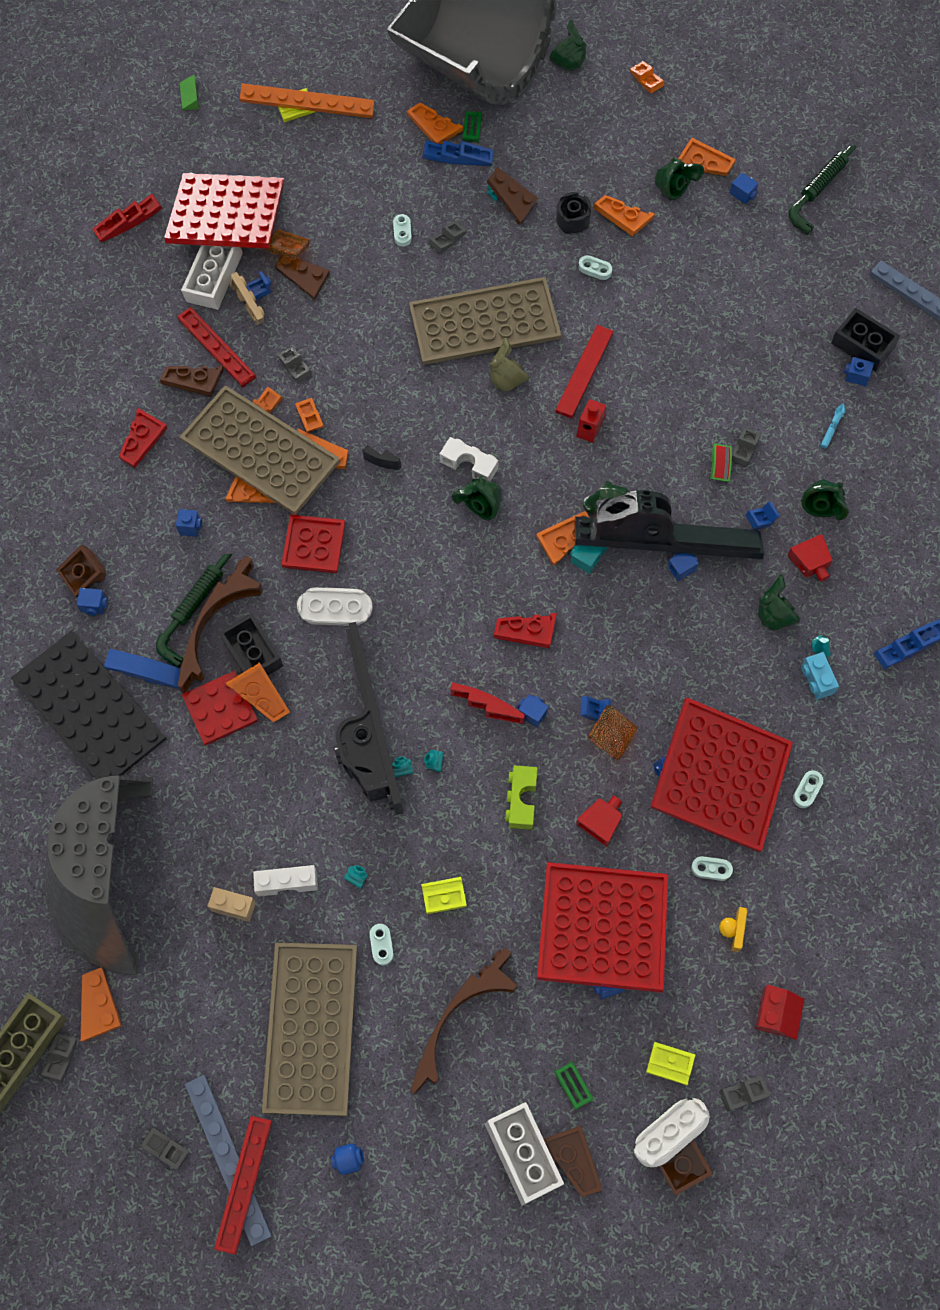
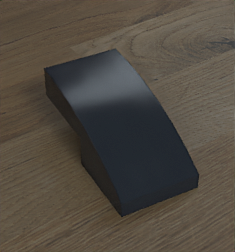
(386, 460)

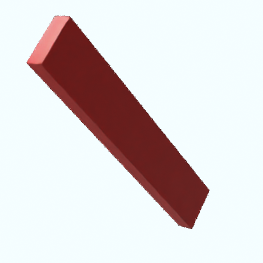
(216, 347)
(584, 371)
(243, 1185)

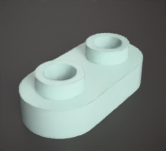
(402, 228)
(595, 267)
(807, 790)
(711, 868)
(381, 944)

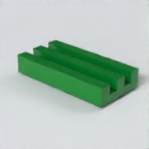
(470, 137)
(582, 1101)

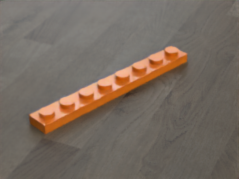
(306, 100)

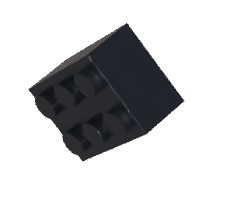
(865, 338)
(250, 645)

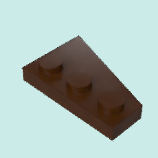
(514, 195)
(304, 274)
(196, 380)
(575, 1159)

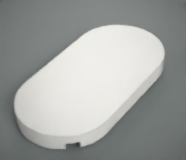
(334, 606)
(671, 1132)

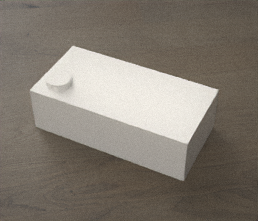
(211, 275)
(524, 1153)

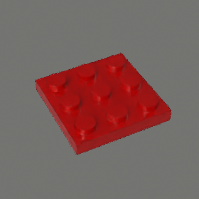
(313, 543)
(218, 709)

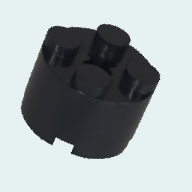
(573, 212)

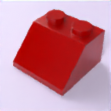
(779, 1012)

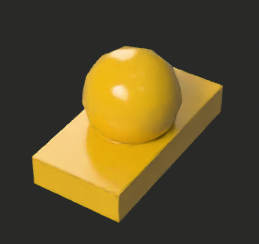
(735, 928)

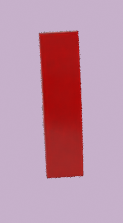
(124, 220)
(493, 706)

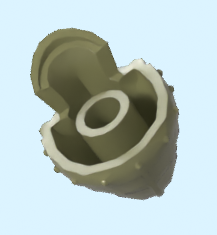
(504, 372)

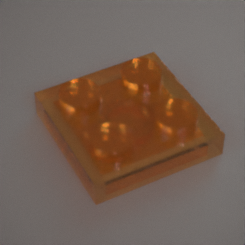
(288, 244)
(613, 732)

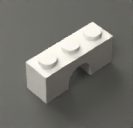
(457, 451)
(294, 878)

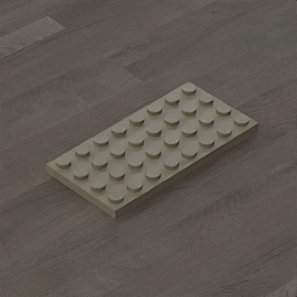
(482, 318)
(260, 449)
(310, 1029)

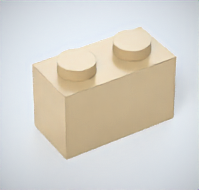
(231, 904)

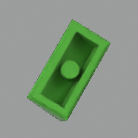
(189, 93)

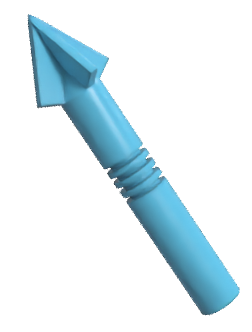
(840, 410)

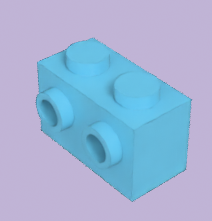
(819, 675)

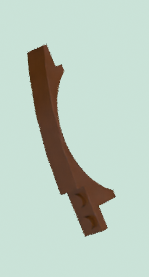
(235, 588)
(490, 980)

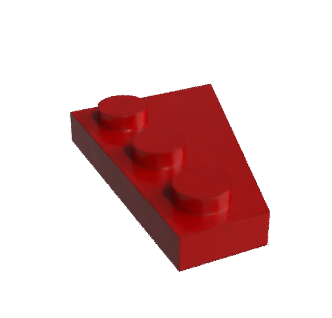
(143, 435)
(529, 631)

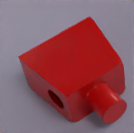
(593, 416)
(812, 557)
(601, 819)

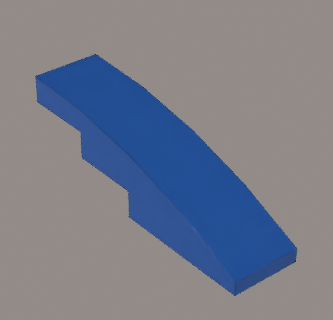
(458, 154)
(909, 645)
(143, 668)

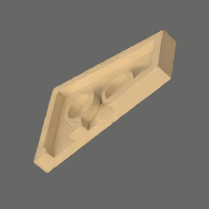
(239, 284)

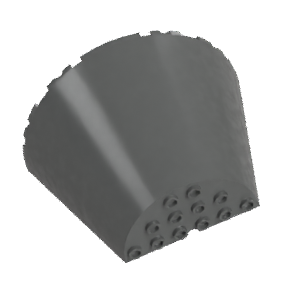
(478, 43)
(81, 869)

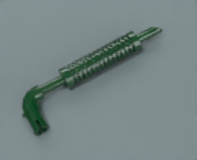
(816, 186)
(187, 607)

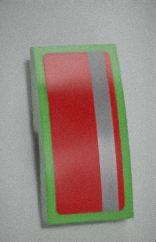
(721, 462)

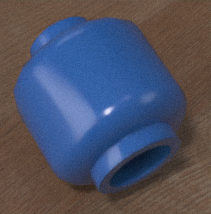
(347, 1159)

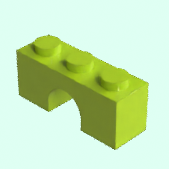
(522, 780)

